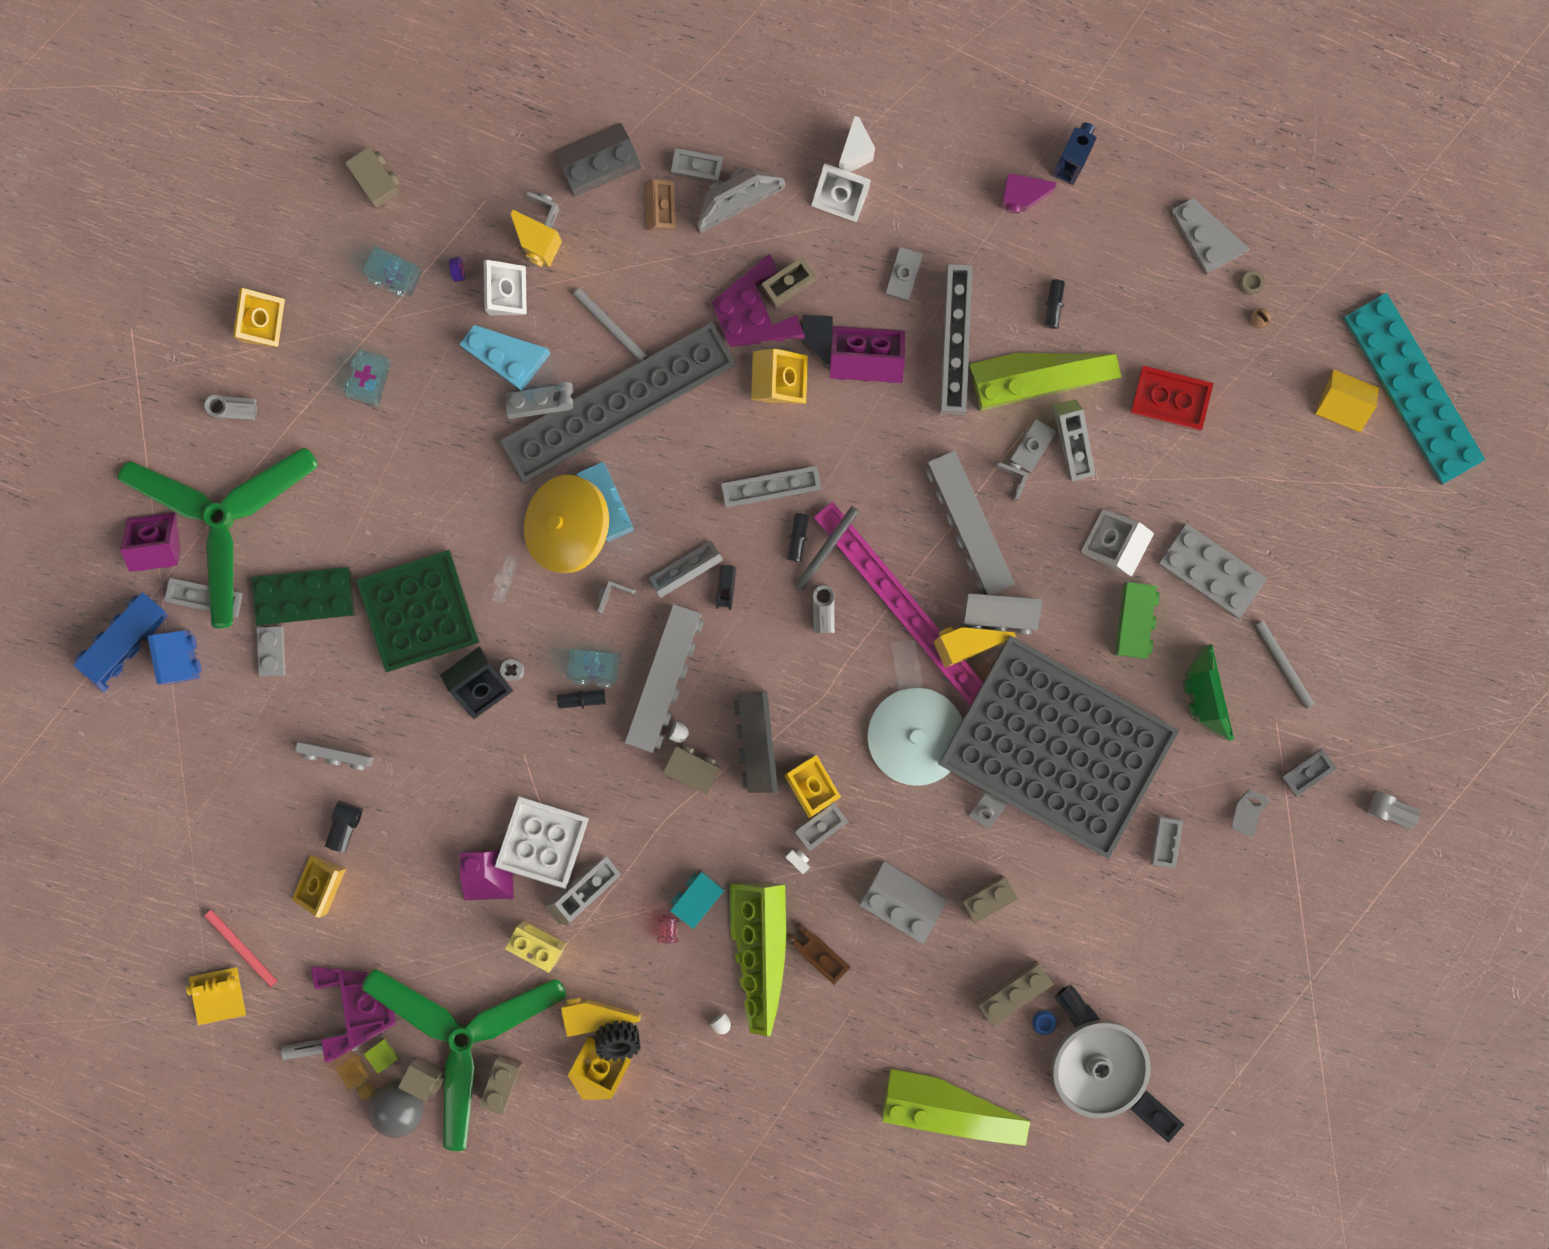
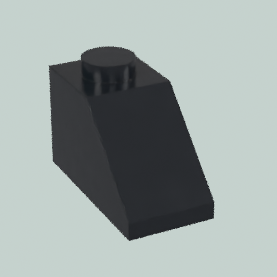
(818, 337)

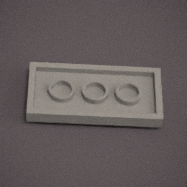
(1212, 571)

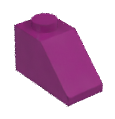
(1024, 192)

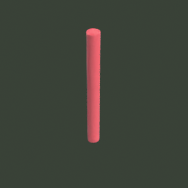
(243, 951)

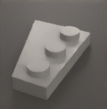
(1207, 236)

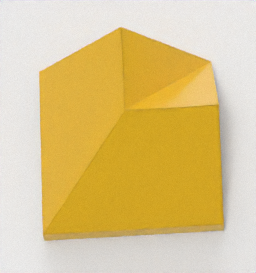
(594, 1076)

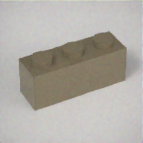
(1014, 993)

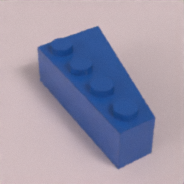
(120, 641)

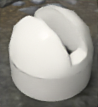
(678, 732)
(721, 1024)

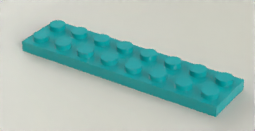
(1414, 388)

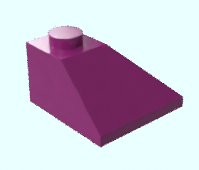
(481, 879)

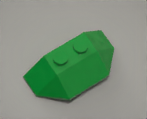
(1207, 694)

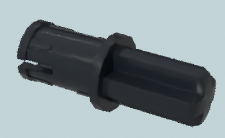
(1054, 304)
(798, 537)
(581, 699)

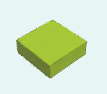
(381, 1056)

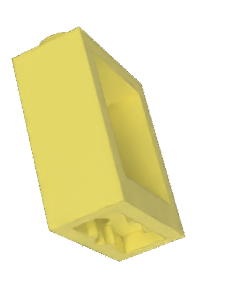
(543, 946)

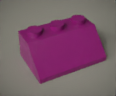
(867, 354)

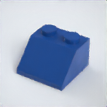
(174, 657)

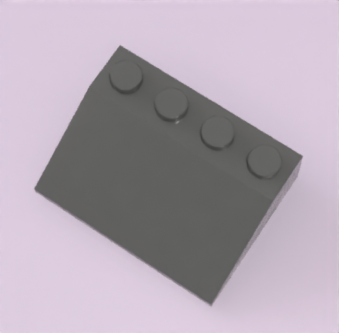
(757, 743)

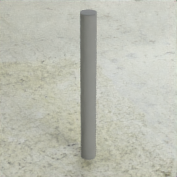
(609, 324)
(1284, 664)

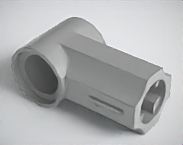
(232, 408)
(823, 612)
(1388, 808)

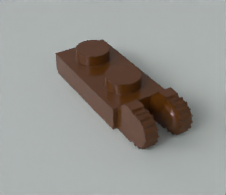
(820, 955)

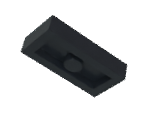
(1157, 1116)

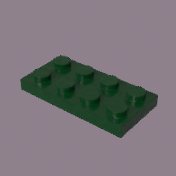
(303, 596)

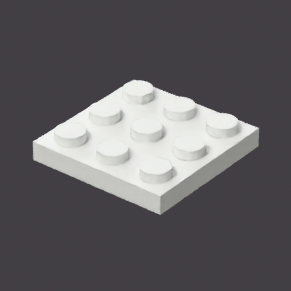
(542, 843)

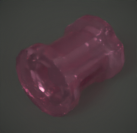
(668, 930)

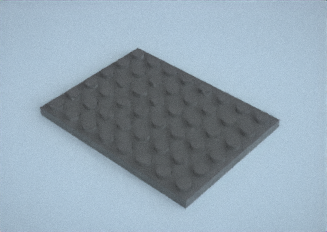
(1058, 747)

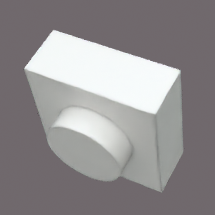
(799, 860)

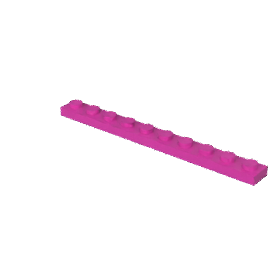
(897, 600)

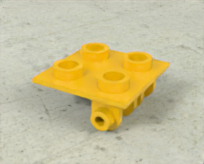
(216, 996)

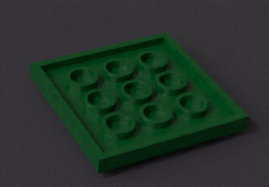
(418, 611)

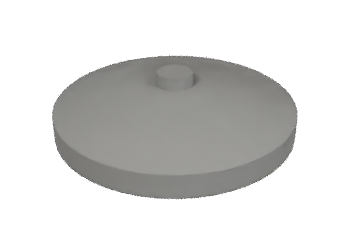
(1100, 1069)

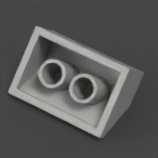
(1001, 613)
(903, 902)

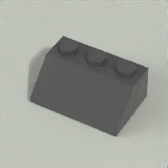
(598, 159)

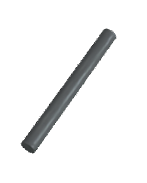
(827, 547)

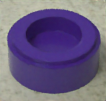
(457, 269)

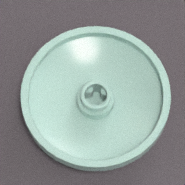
(912, 734)

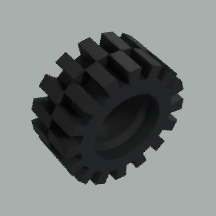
(617, 1041)

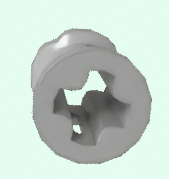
(504, 670)

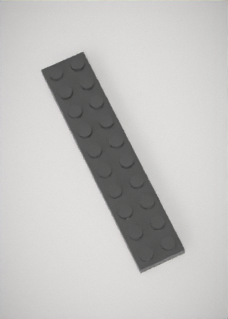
(618, 402)

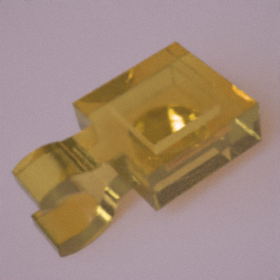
(354, 1074)

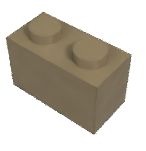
(373, 177)
(788, 282)
(692, 769)
(989, 898)
(422, 1079)
(500, 1085)

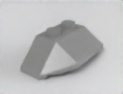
(736, 195)

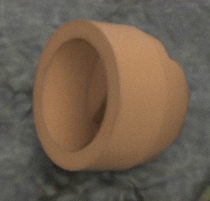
(1257, 321)

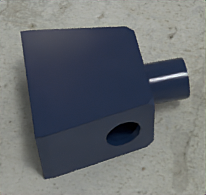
(1075, 153)

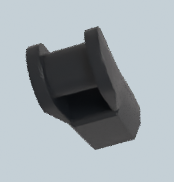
(726, 582)

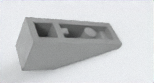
(1074, 439)
(582, 891)

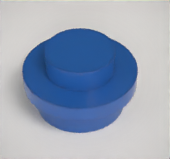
(1044, 1022)

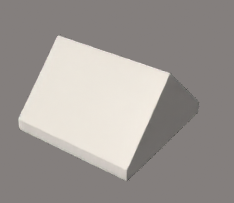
(858, 148)
(841, 192)
(504, 288)

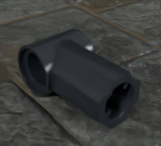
(345, 820)
(1075, 1006)

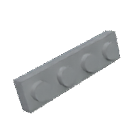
(771, 487)

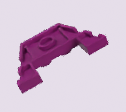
(744, 313)
(363, 1014)

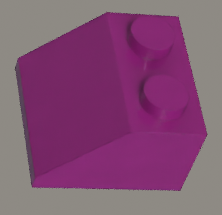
(151, 542)

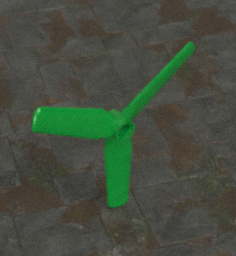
(239, 503)
(441, 1025)

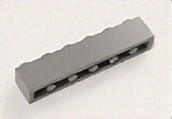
(956, 340)
(970, 524)
(663, 679)

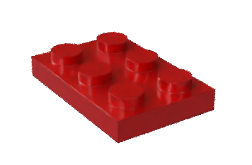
(1171, 398)

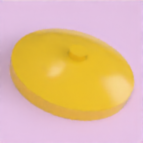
(566, 524)

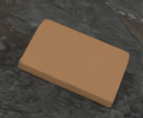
(660, 205)

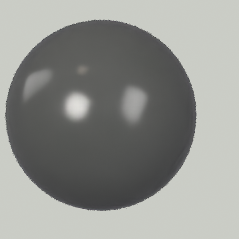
(394, 1111)

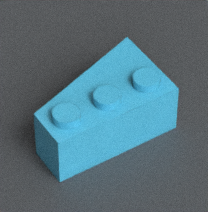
(507, 356)
(618, 518)

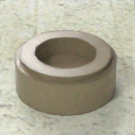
(1251, 282)

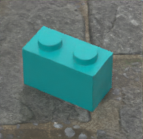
(697, 899)

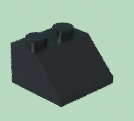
(476, 683)

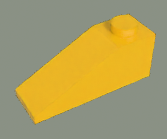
(964, 643)
(589, 1015)

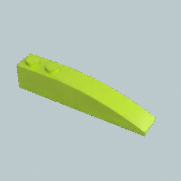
(1037, 375)
(760, 937)
(942, 1108)

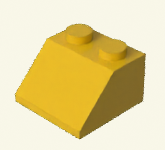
(536, 239)
(779, 376)

